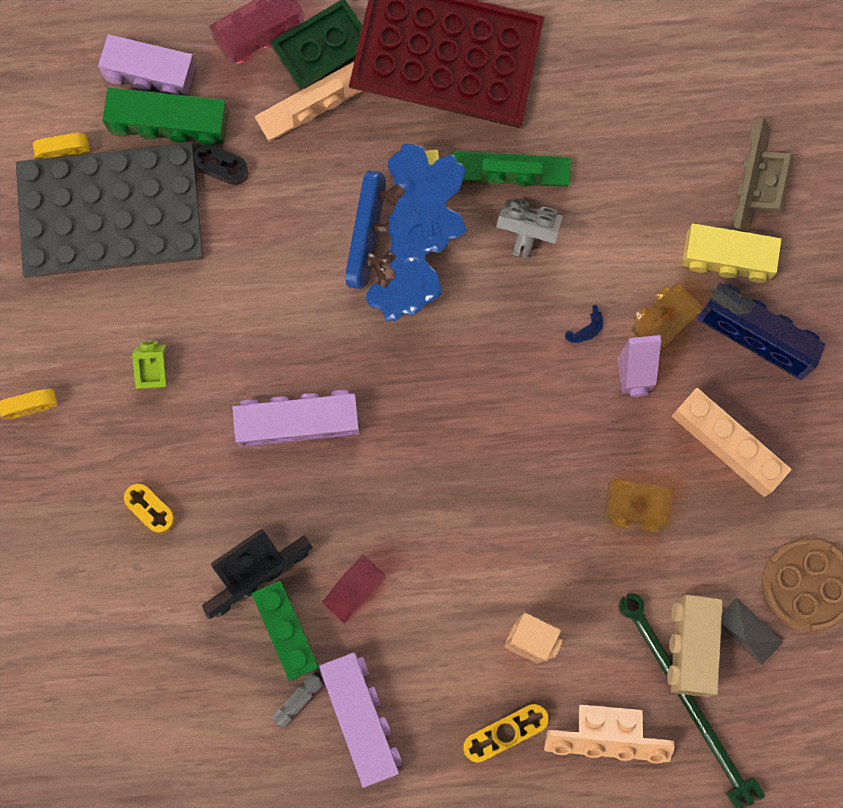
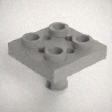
(529, 224)

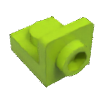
(149, 365)

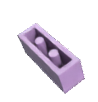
(146, 66)

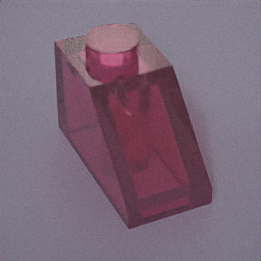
(354, 588)

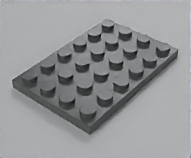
(108, 210)

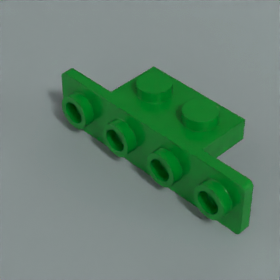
(514, 169)

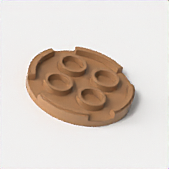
(805, 585)

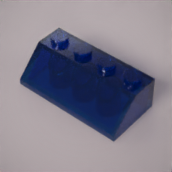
(762, 331)

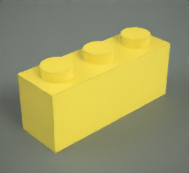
(731, 253)

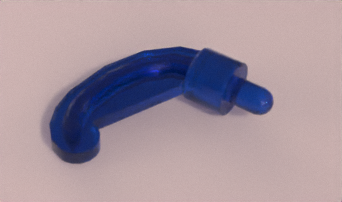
(590, 330)

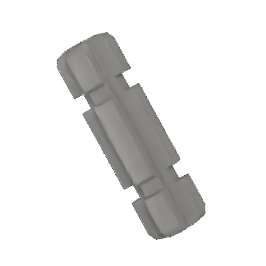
(297, 700)

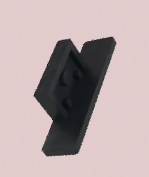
(250, 566)

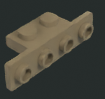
(764, 181)

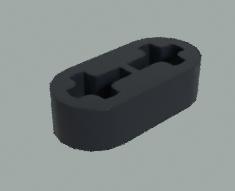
(218, 170)

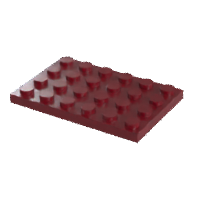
(449, 56)

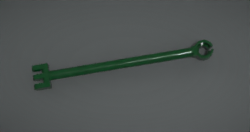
(741, 787)

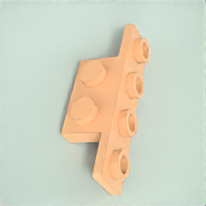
(307, 104)
(609, 734)

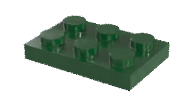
(319, 44)

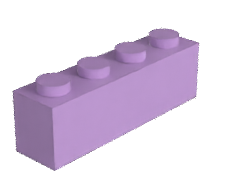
(295, 420)
(359, 719)

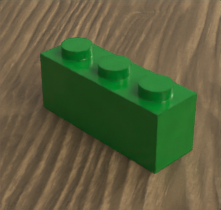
(285, 631)

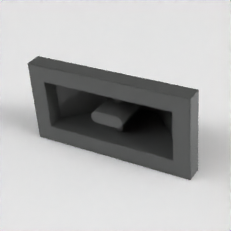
(749, 631)

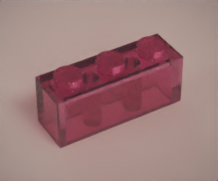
(254, 27)

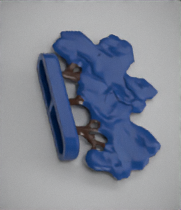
(416, 227)

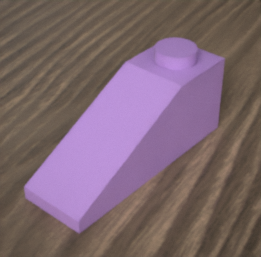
(639, 365)

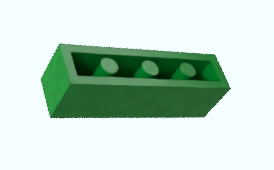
(165, 116)

